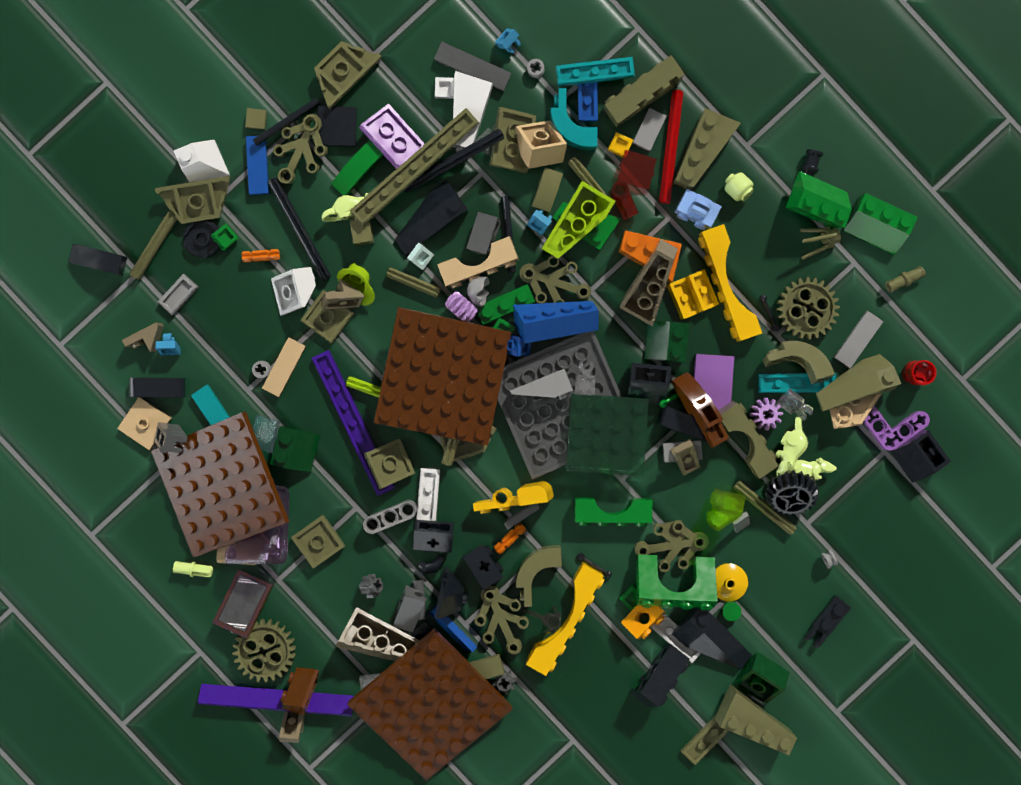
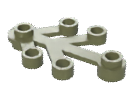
(301, 146)
(551, 280)
(674, 545)
(500, 616)

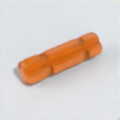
(260, 255)
(509, 538)

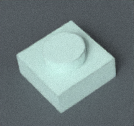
(420, 256)

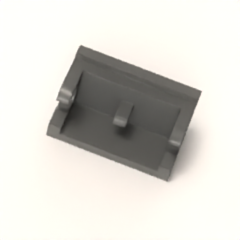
(483, 234)
(168, 435)
(408, 609)

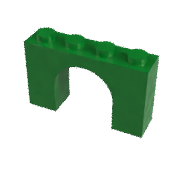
(652, 593)

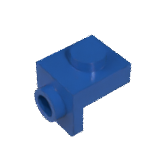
(518, 347)

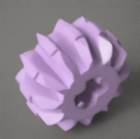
(461, 307)
(763, 421)

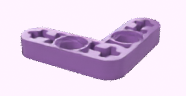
(887, 432)

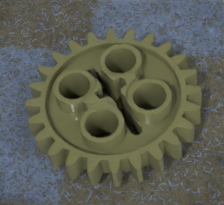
(814, 293)
(270, 665)

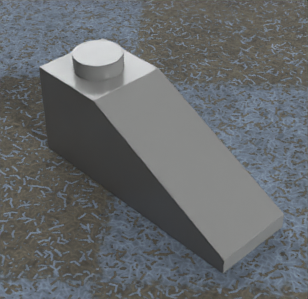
(552, 386)

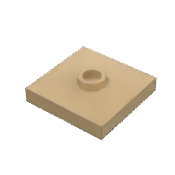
(142, 422)

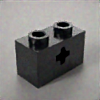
(433, 536)
(484, 576)

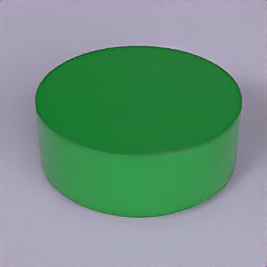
(731, 611)

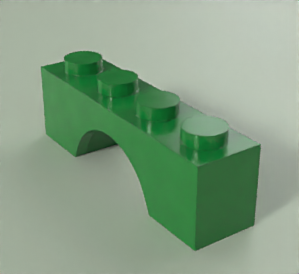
(637, 511)

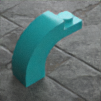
(576, 136)

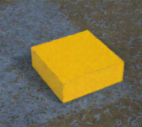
(620, 144)

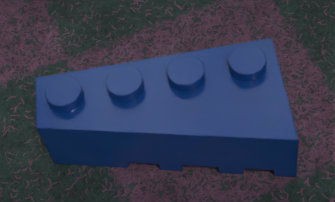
(554, 320)

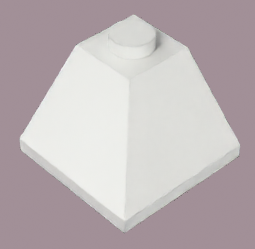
(201, 161)
(293, 289)

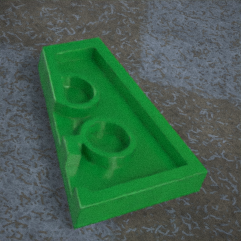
(598, 234)

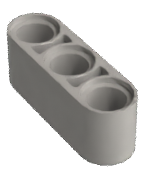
(383, 523)

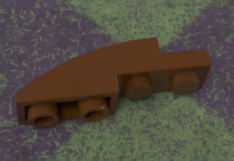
(702, 407)

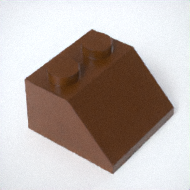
(300, 690)

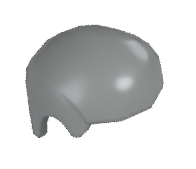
(476, 291)

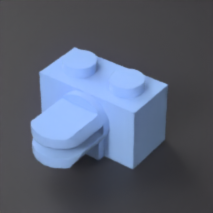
(697, 209)

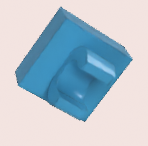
(506, 39)
(539, 222)
(168, 346)

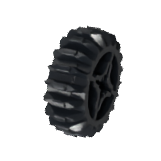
(791, 493)

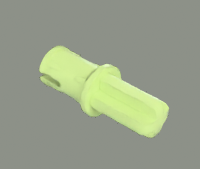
(192, 569)

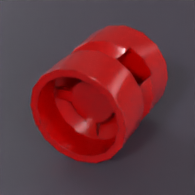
(919, 372)

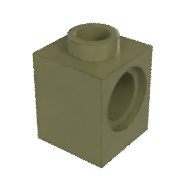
(361, 234)

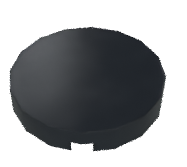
(199, 240)

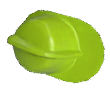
(359, 279)

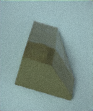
(862, 381)

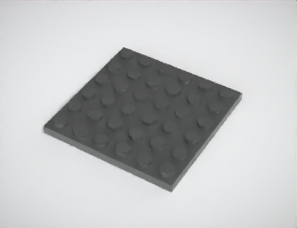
(543, 422)

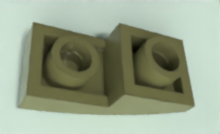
(547, 189)

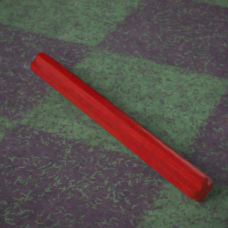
(671, 146)

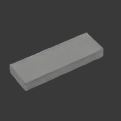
(858, 339)

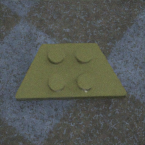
(343, 69)
(196, 199)

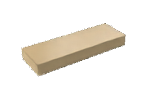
(284, 367)

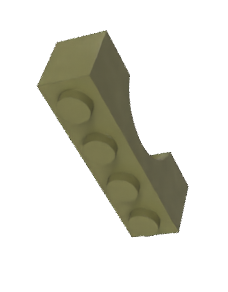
(759, 458)

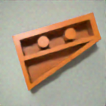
(640, 246)

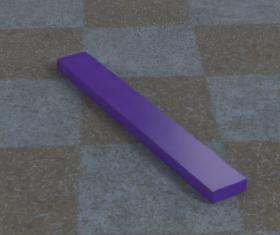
(347, 412)
(270, 699)

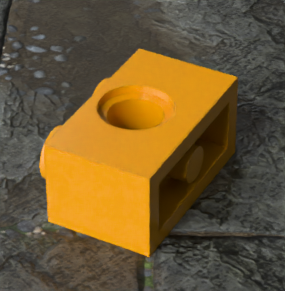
(634, 625)

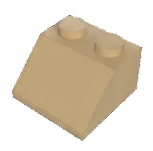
(540, 144)

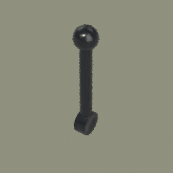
(775, 327)
(581, 556)

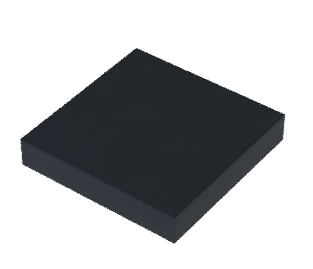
(338, 126)

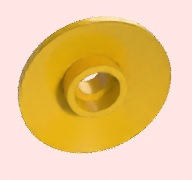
(740, 582)

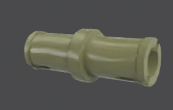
(905, 279)

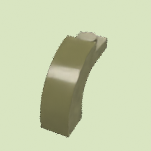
(806, 355)
(537, 560)

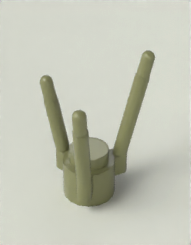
(828, 237)

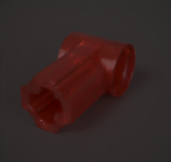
(624, 202)

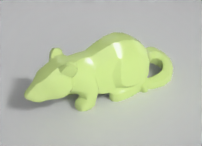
(341, 208)
(794, 446)
(814, 468)

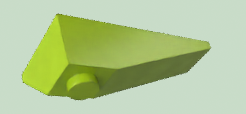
(581, 215)

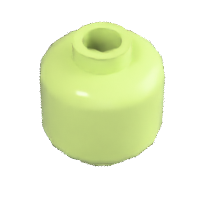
(739, 186)

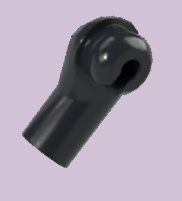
(433, 567)

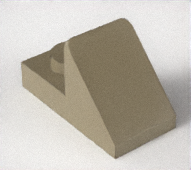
(344, 297)
(148, 335)
(685, 457)
(291, 727)

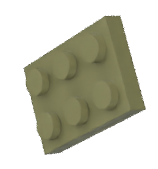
(506, 152)

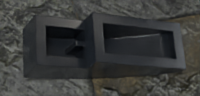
(97, 259)

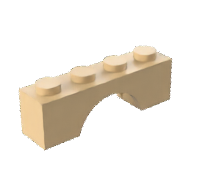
(501, 254)

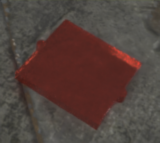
(636, 169)

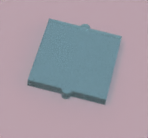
(266, 432)

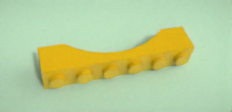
(716, 244)
(545, 652)

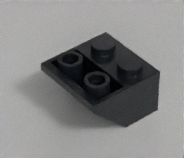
(648, 382)
(920, 456)

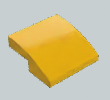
(692, 294)

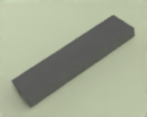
(471, 65)

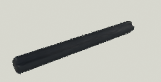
(457, 158)
(299, 228)

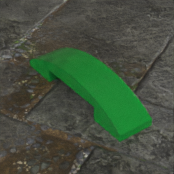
(356, 168)

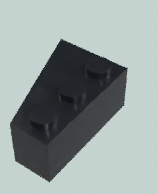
(661, 677)

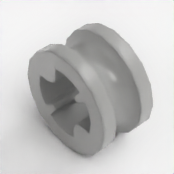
(537, 74)
(263, 364)
(829, 559)

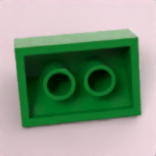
(819, 201)
(879, 223)

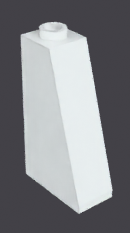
(473, 95)

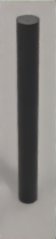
(286, 121)
(507, 224)

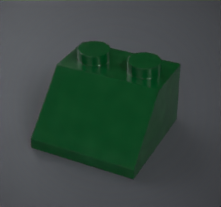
(667, 341)
(295, 449)
(761, 679)

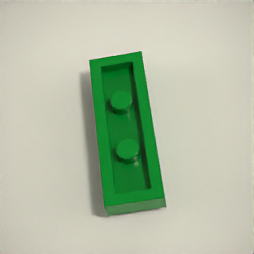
(504, 304)

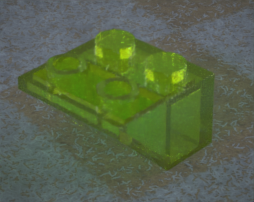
(725, 508)

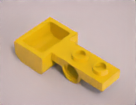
(527, 494)

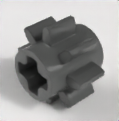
(371, 586)
(508, 678)

